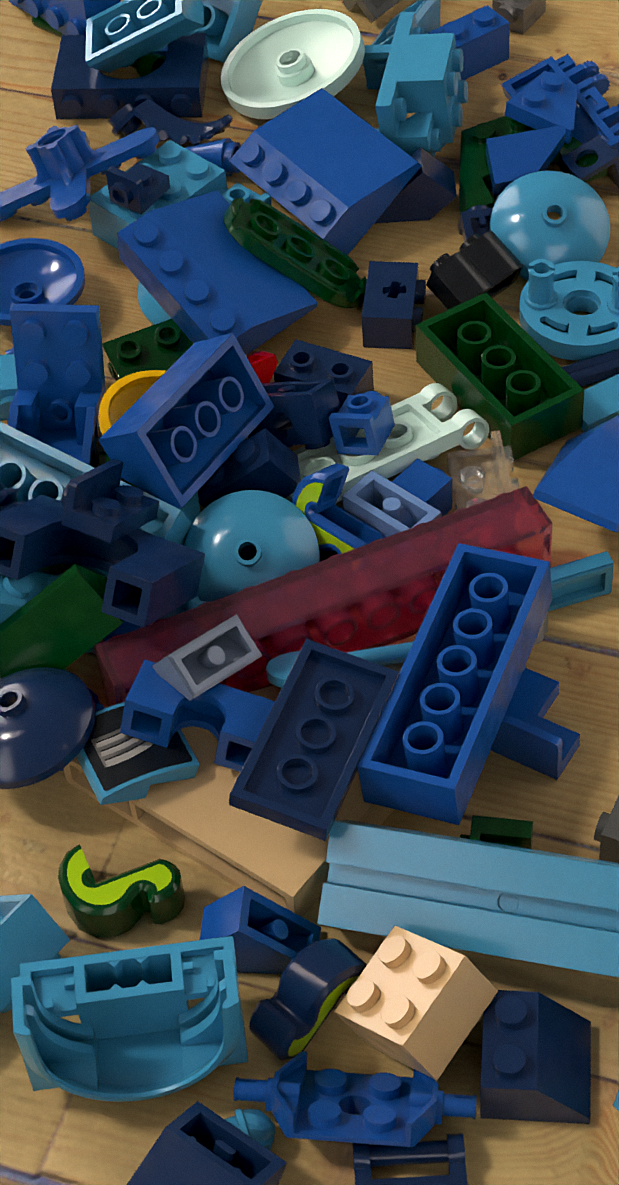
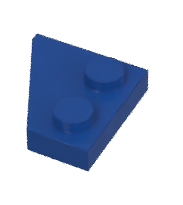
(545, 103)

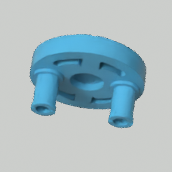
(566, 288)

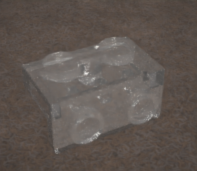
(481, 473)

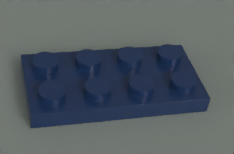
(313, 740)

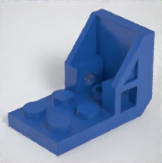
(59, 377)

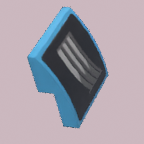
(125, 766)

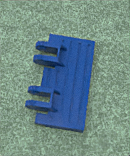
(592, 111)

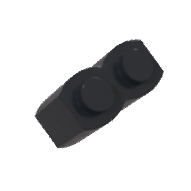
(478, 268)

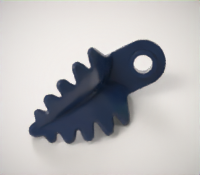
(168, 126)

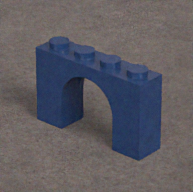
(89, 94)
(144, 571)

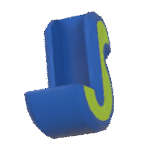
(333, 526)

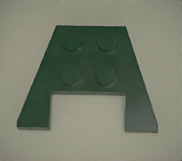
(474, 164)

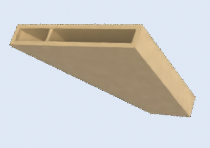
(230, 842)

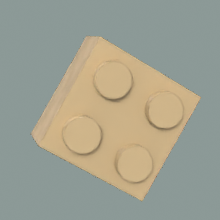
(416, 1001)

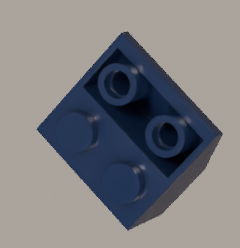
(207, 1151)

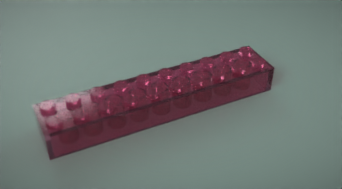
(341, 602)

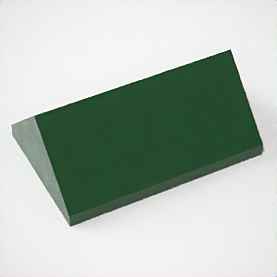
(57, 624)

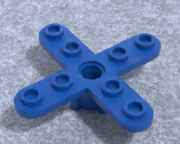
(65, 167)

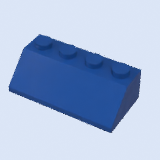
(189, 421)

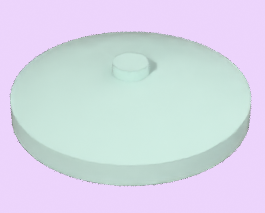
(291, 61)

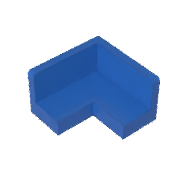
(530, 737)

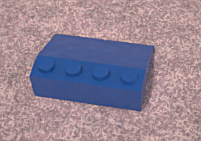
(326, 168)
(207, 276)

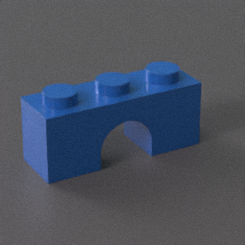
(158, 710)

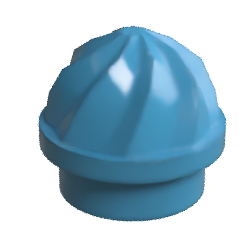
(255, 1125)

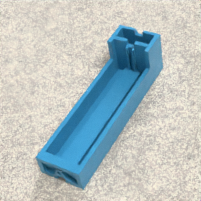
(474, 895)

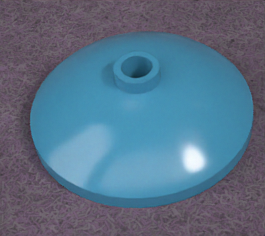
(528, 232)
(254, 518)

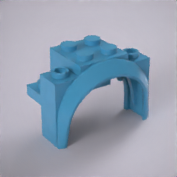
(418, 77)
(134, 1017)

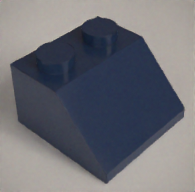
(535, 1060)

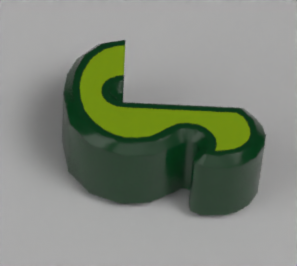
(121, 900)

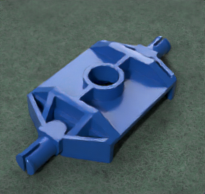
(322, 1104)

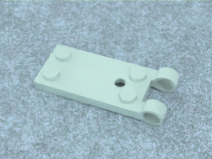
(415, 435)

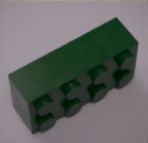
(500, 374)

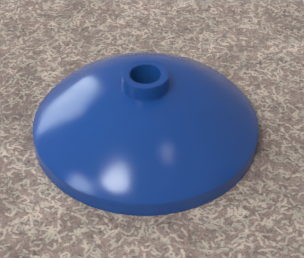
(38, 274)

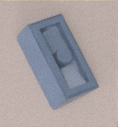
(209, 658)

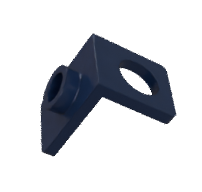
(607, 159)

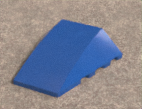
(586, 476)

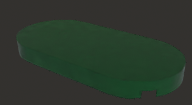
(295, 252)

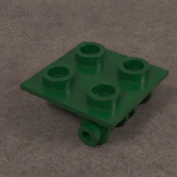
(146, 349)

